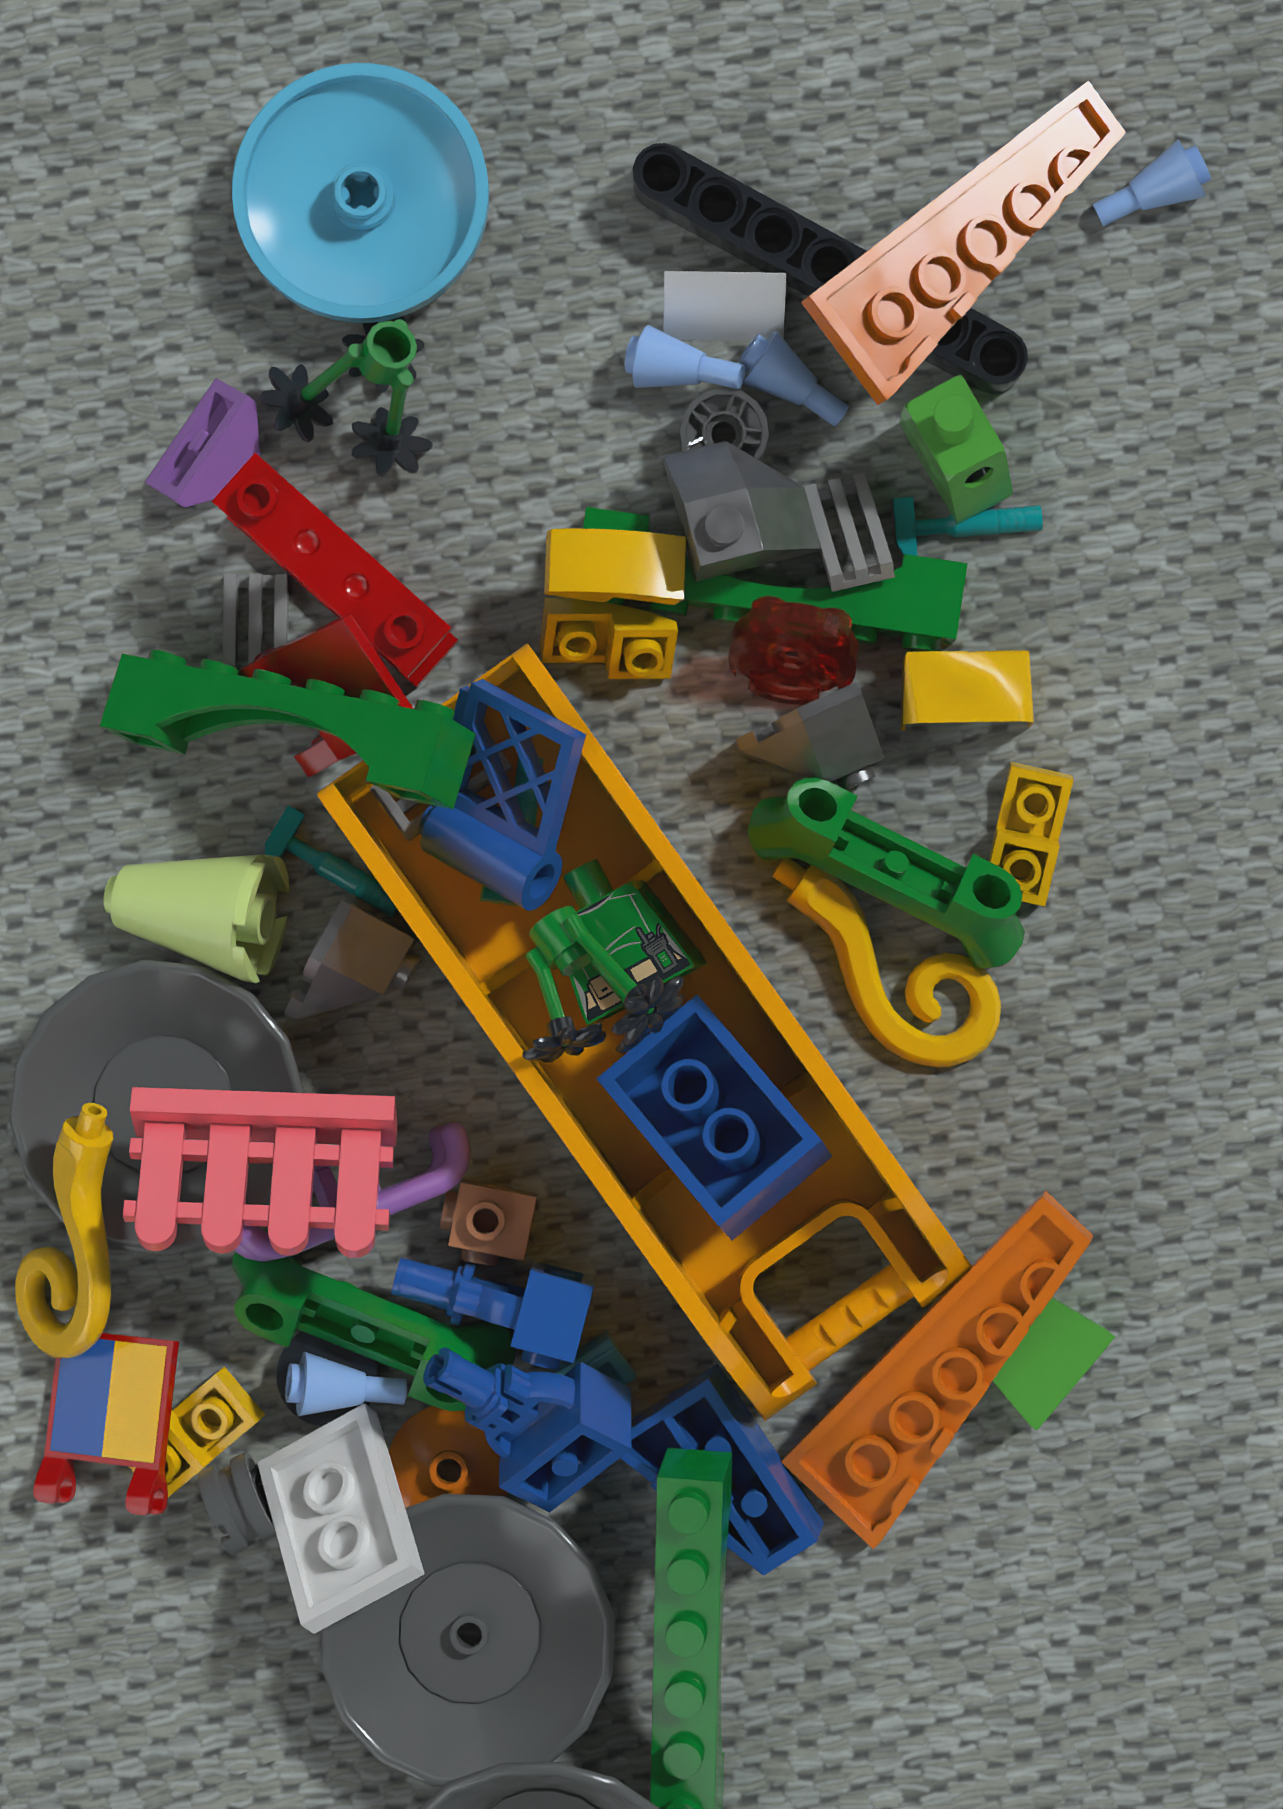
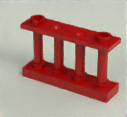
(335, 569)

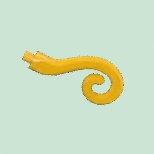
(839, 914)
(77, 1179)

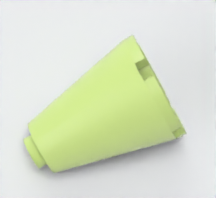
(205, 909)

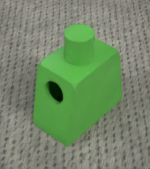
(954, 442)
(1051, 1361)

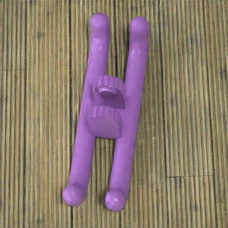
(449, 1164)

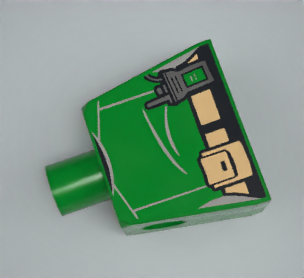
(635, 933)

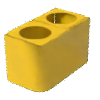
(966, 687)

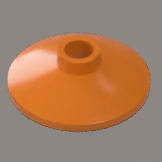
(438, 1436)

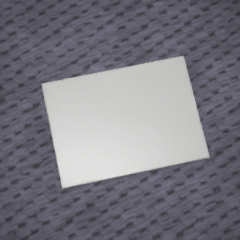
(723, 305)

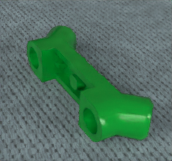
(967, 902)
(288, 1297)

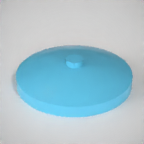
(360, 192)

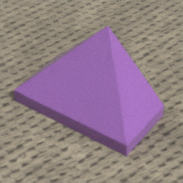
(208, 447)

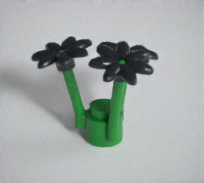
(383, 359)
(567, 945)

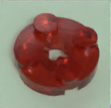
(775, 627)

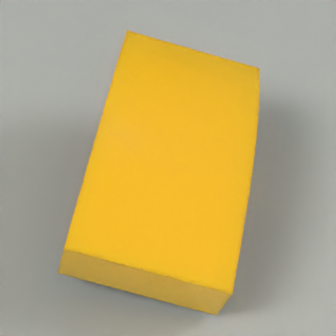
(614, 564)
(622, 637)
(1030, 827)
(206, 1426)

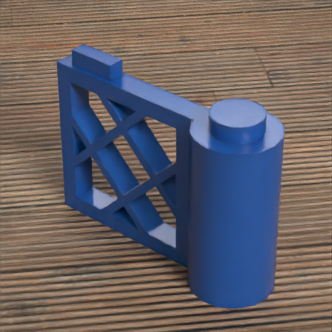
(494, 841)

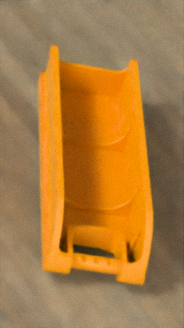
(484, 959)

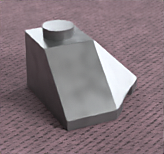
(737, 511)
(820, 740)
(353, 962)

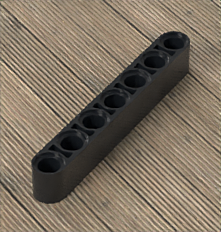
(806, 245)

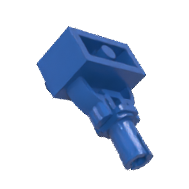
(545, 1314)
(544, 1425)

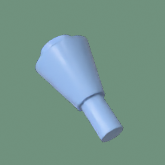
(1167, 180)
(665, 361)
(779, 372)
(326, 1385)

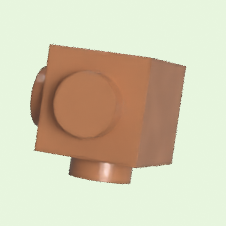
(488, 1221)

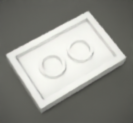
(339, 1519)

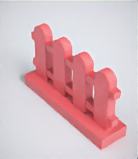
(226, 1125)

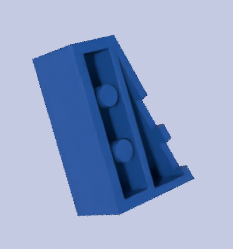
(768, 1508)

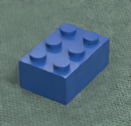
(714, 1117)

